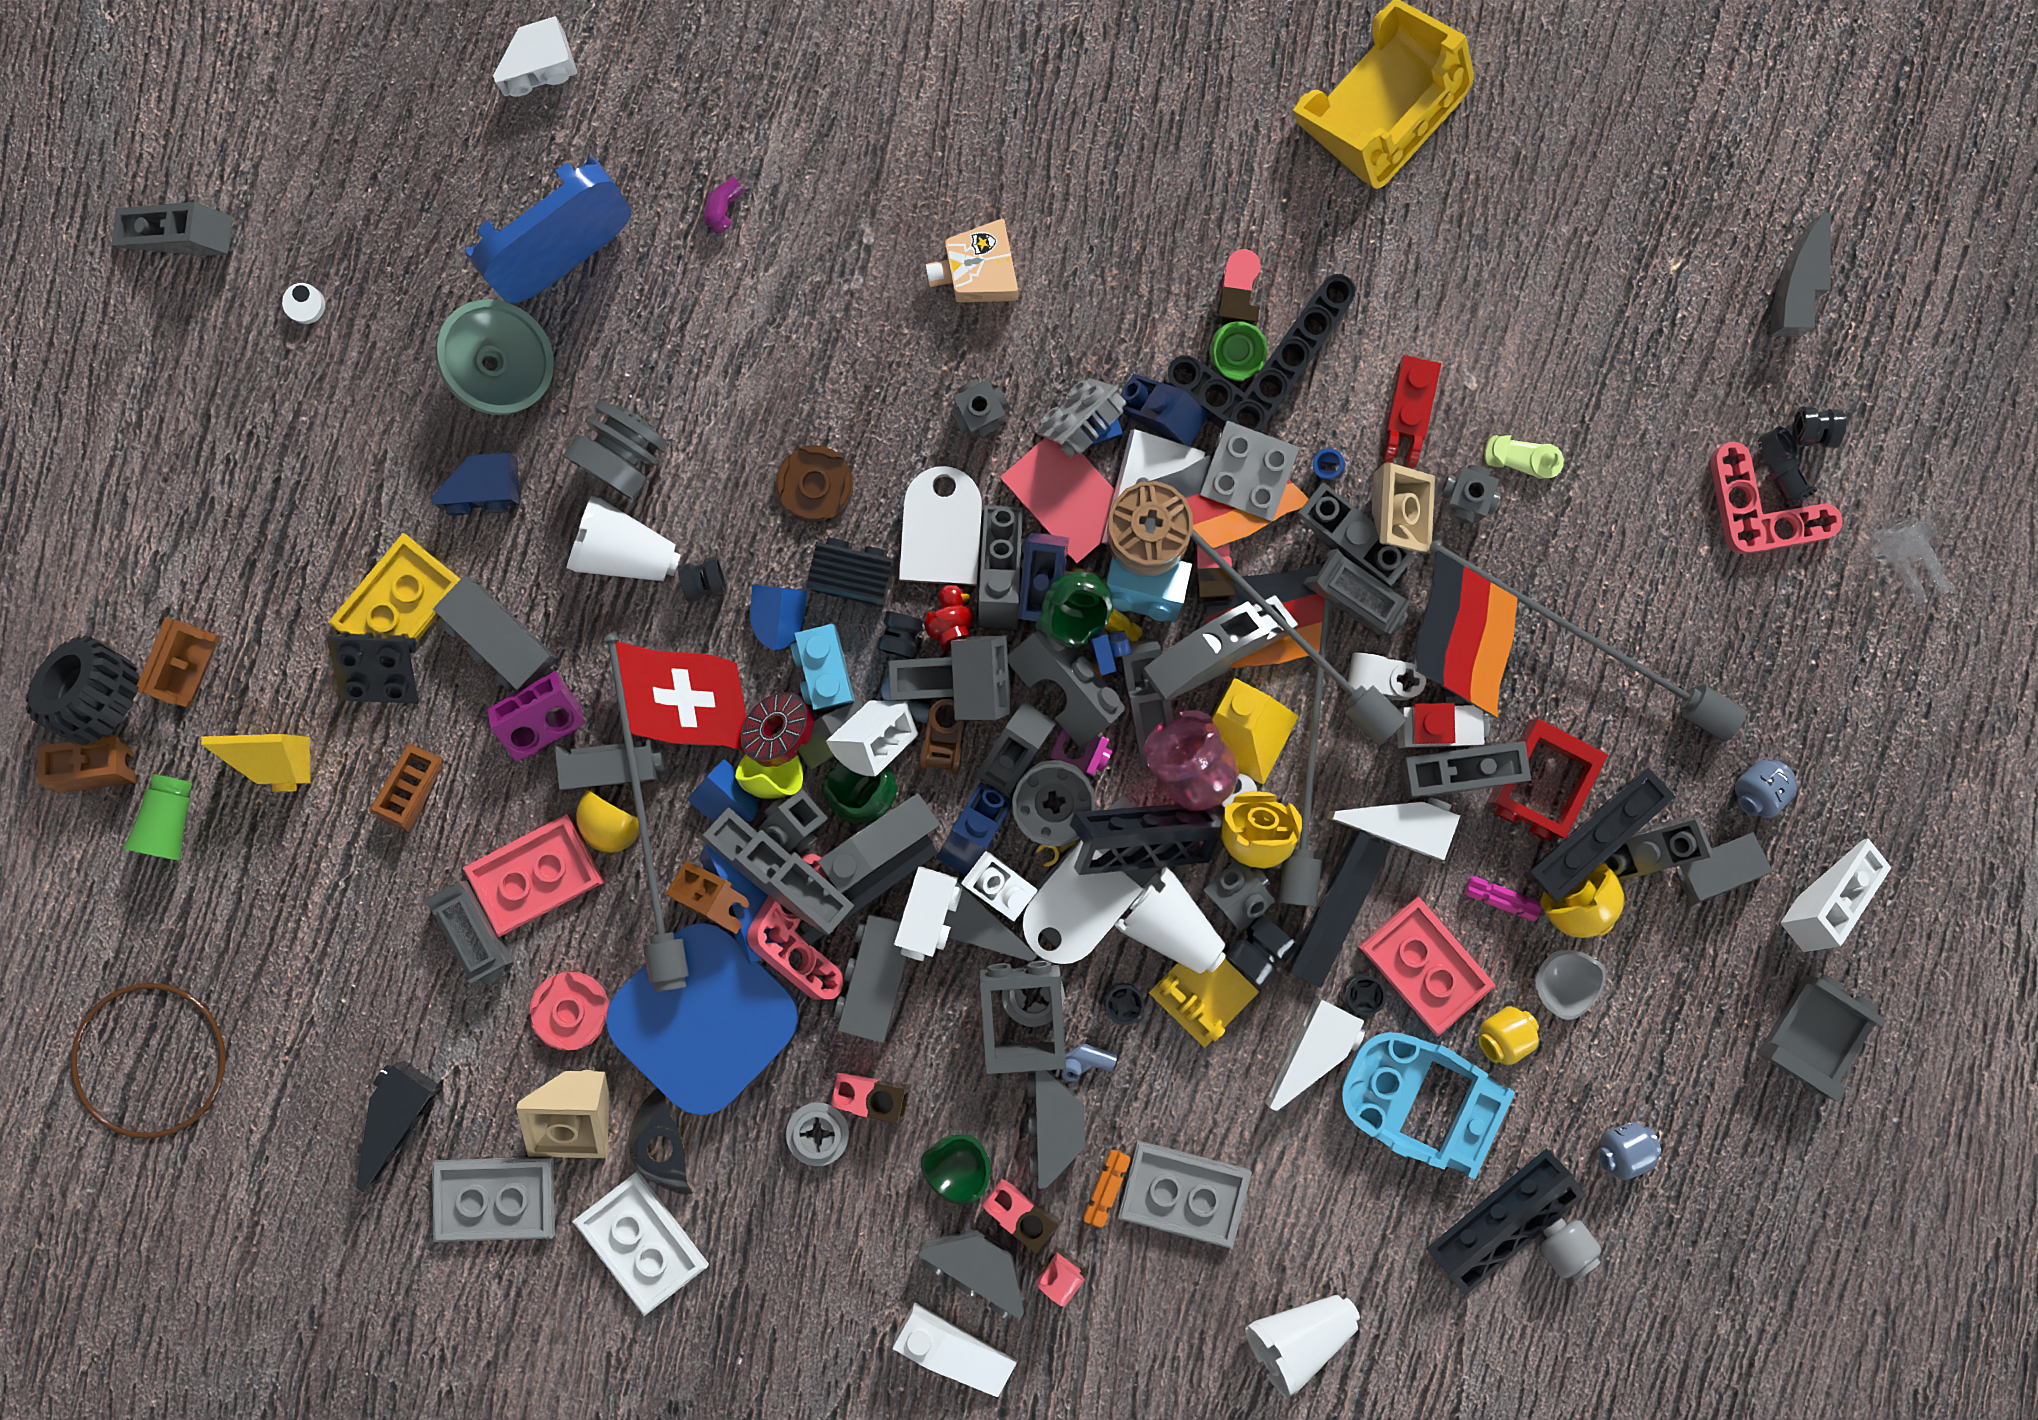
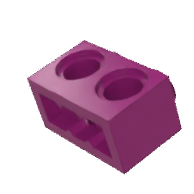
(531, 710)

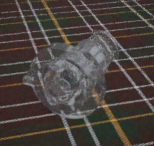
(1906, 544)

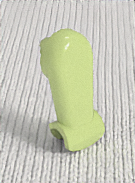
(1531, 458)

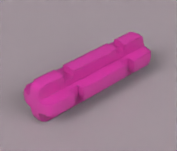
(1503, 898)

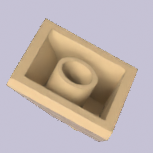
(1403, 507)
(567, 1116)

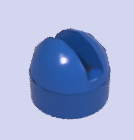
(1329, 457)

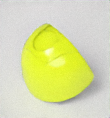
(770, 781)

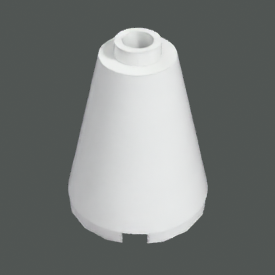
(620, 546)
(1173, 924)
(1301, 1340)

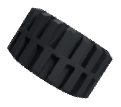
(82, 690)

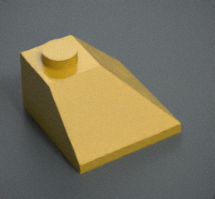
(1253, 727)
(266, 758)

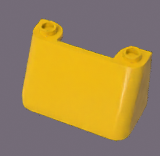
(1392, 95)

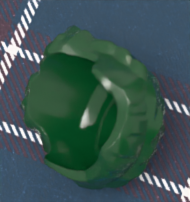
(1075, 608)
(859, 796)

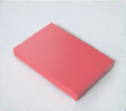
(1063, 495)
(533, 875)
(1426, 966)

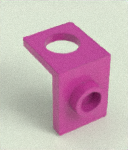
(1095, 756)

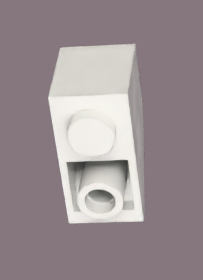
(534, 58)
(999, 886)

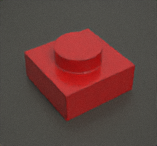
(1433, 723)

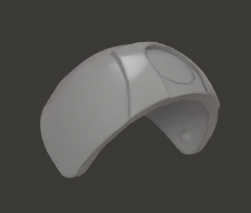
(1570, 983)

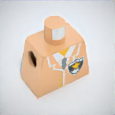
(977, 265)

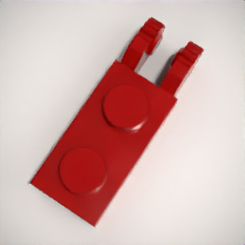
(1411, 406)

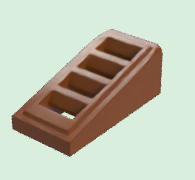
(419, 793)

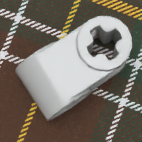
(1383, 674)

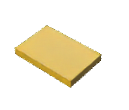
(397, 593)

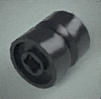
(1261, 950)

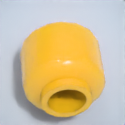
(1508, 1036)

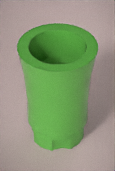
(161, 819)

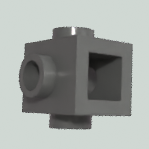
(979, 423)
(1458, 500)
(793, 822)
(1240, 894)

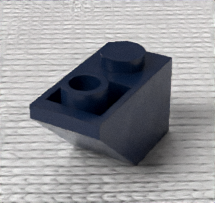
(1163, 409)
(480, 482)
(974, 829)

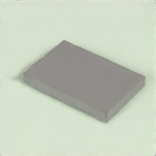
(1184, 1194)
(493, 1199)

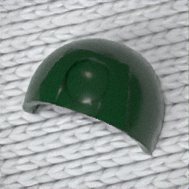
(957, 1168)

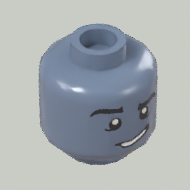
(1766, 788)
(1629, 1150)

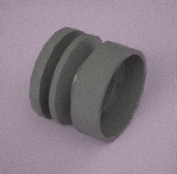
(616, 448)
(1040, 821)

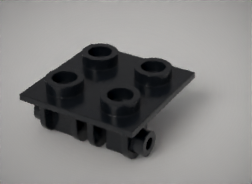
(374, 667)

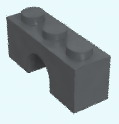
(1089, 700)

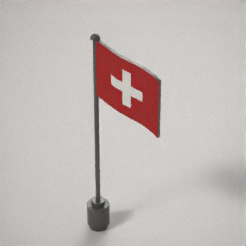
(674, 702)

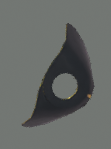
(651, 1121)

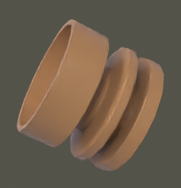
(1149, 552)

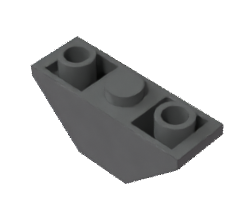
(1353, 534)
(1660, 848)
(1056, 1124)
(979, 1266)

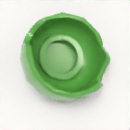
(1238, 351)

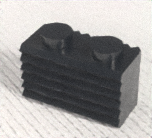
(850, 573)

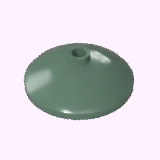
(505, 338)

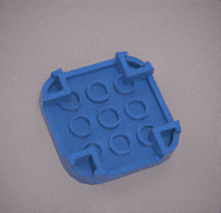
(551, 234)
(714, 1033)

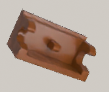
(177, 662)
(84, 767)
(706, 895)

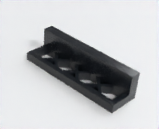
(1145, 826)
(1600, 835)
(880, 881)
(1337, 908)
(1504, 1218)

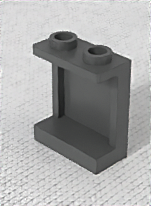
(1820, 1034)

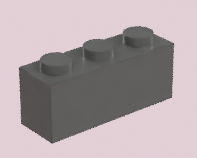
(493, 634)
(873, 980)

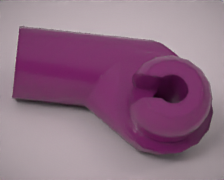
(717, 203)

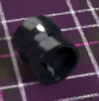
(1819, 427)
(693, 580)
(903, 626)
(1369, 998)
(1129, 1005)

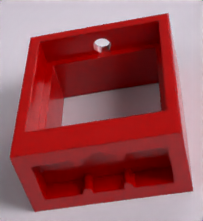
(1568, 746)

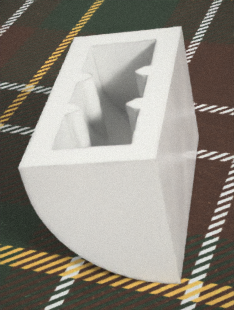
(873, 736)

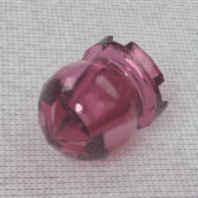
(1192, 761)

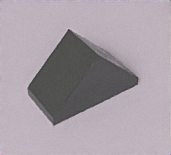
(817, 750)

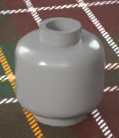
(1570, 1249)

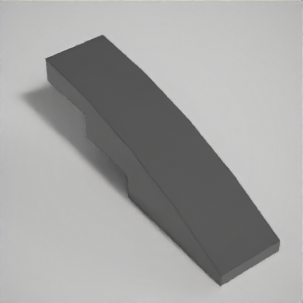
(776, 872)

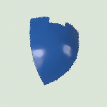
(776, 614)
(722, 791)

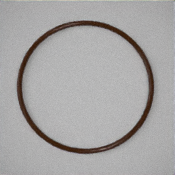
(93, 1011)

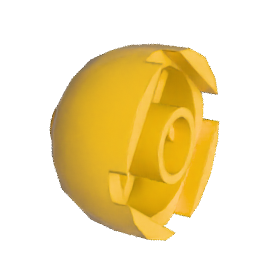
(1260, 829)
(1589, 907)

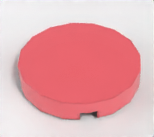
(569, 1010)

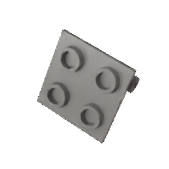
(1085, 399)
(1249, 470)

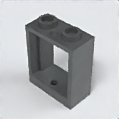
(1026, 1055)

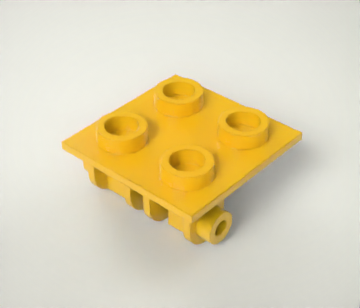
(1204, 1000)

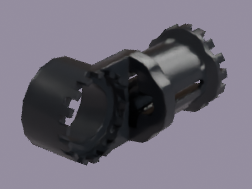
(1781, 454)

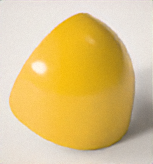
(605, 825)

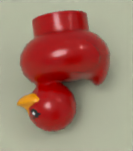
(952, 620)

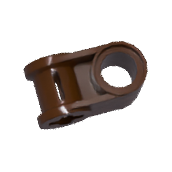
(942, 740)

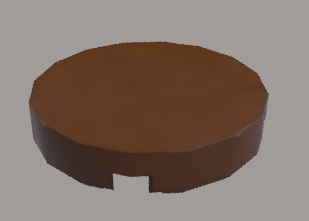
(814, 483)

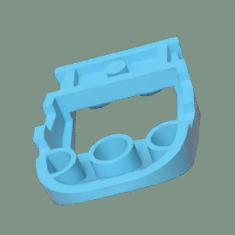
(1386, 1082)

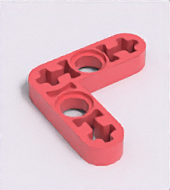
(1762, 524)
(783, 931)

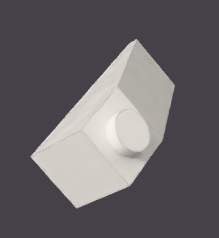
(1413, 825)
(1837, 899)
(1318, 1047)
(952, 1351)

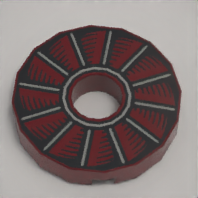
(765, 717)

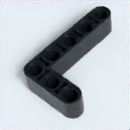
(1275, 369)

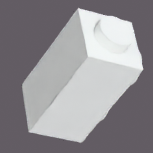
(1470, 728)
(925, 914)

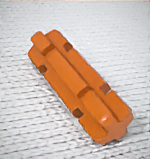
(1106, 1188)

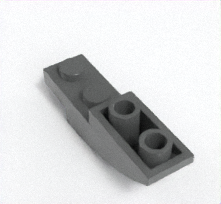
(1215, 647)

